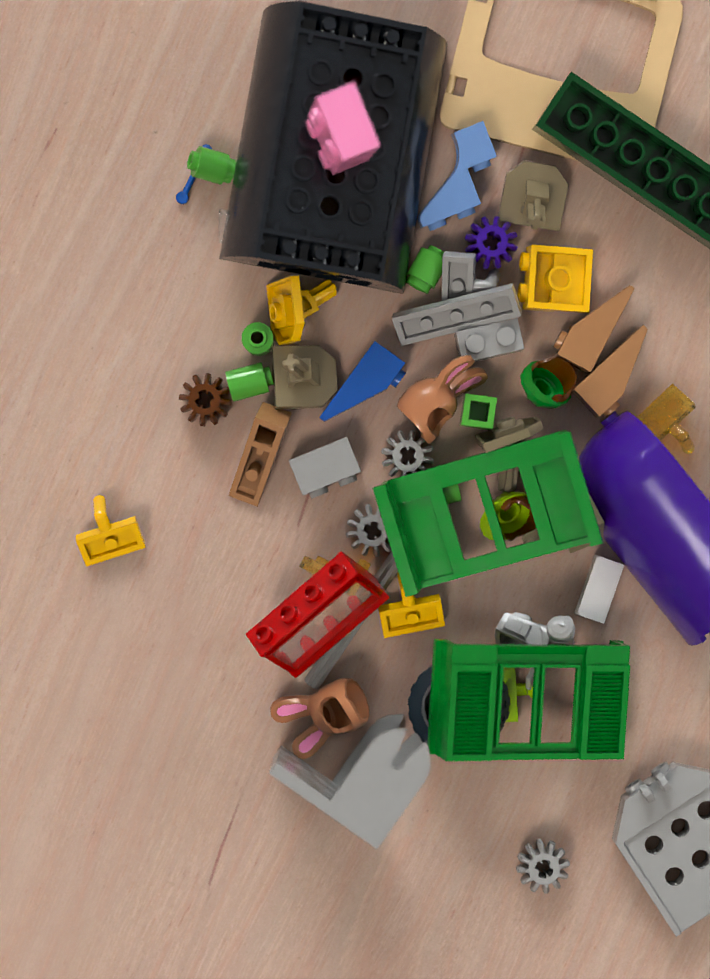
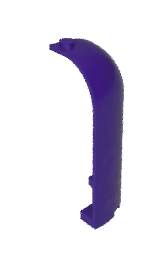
(653, 519)

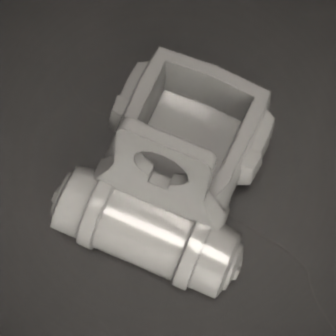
(520, 629)

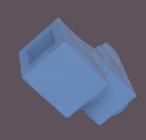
(458, 191)

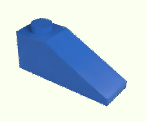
(368, 379)

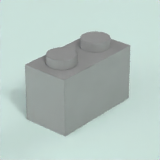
(490, 340)
(324, 467)

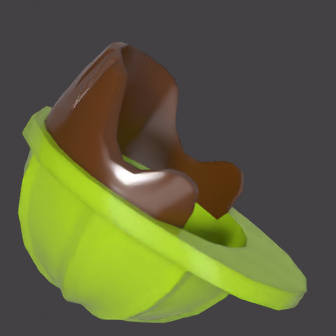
(513, 515)

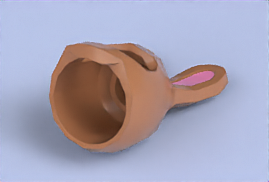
(434, 400)
(334, 708)

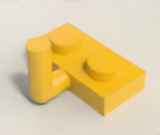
(109, 539)
(411, 614)

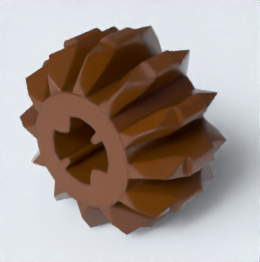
(195, 396)

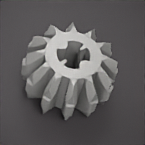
(396, 455)
(362, 535)
(547, 877)

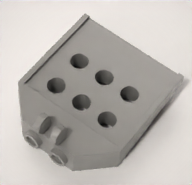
(649, 811)

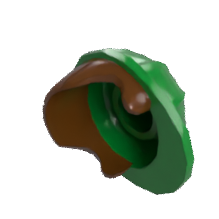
(549, 382)

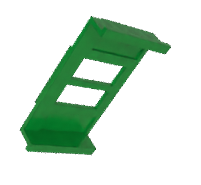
(424, 531)
(469, 700)

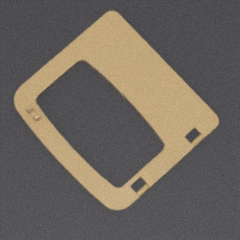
(514, 99)

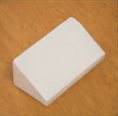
(599, 589)

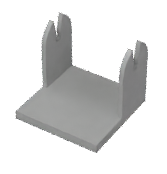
(371, 784)

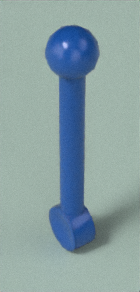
(182, 197)

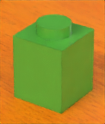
(478, 411)

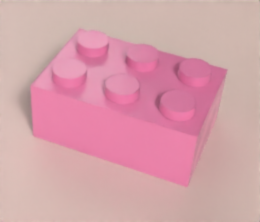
(342, 129)

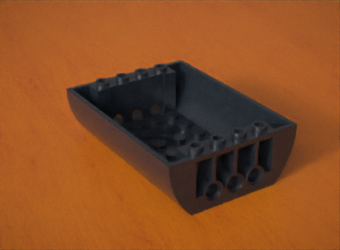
(278, 173)

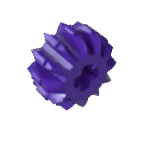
(501, 247)

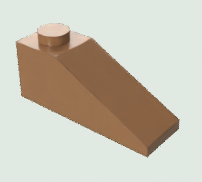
(587, 338)
(609, 379)
(259, 453)

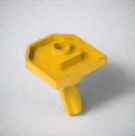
(291, 305)

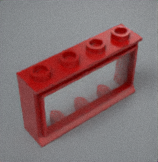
(317, 615)

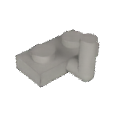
(459, 275)

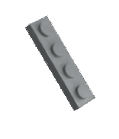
(457, 314)

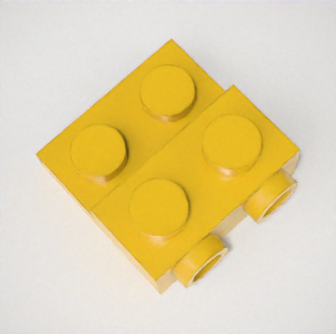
(555, 278)

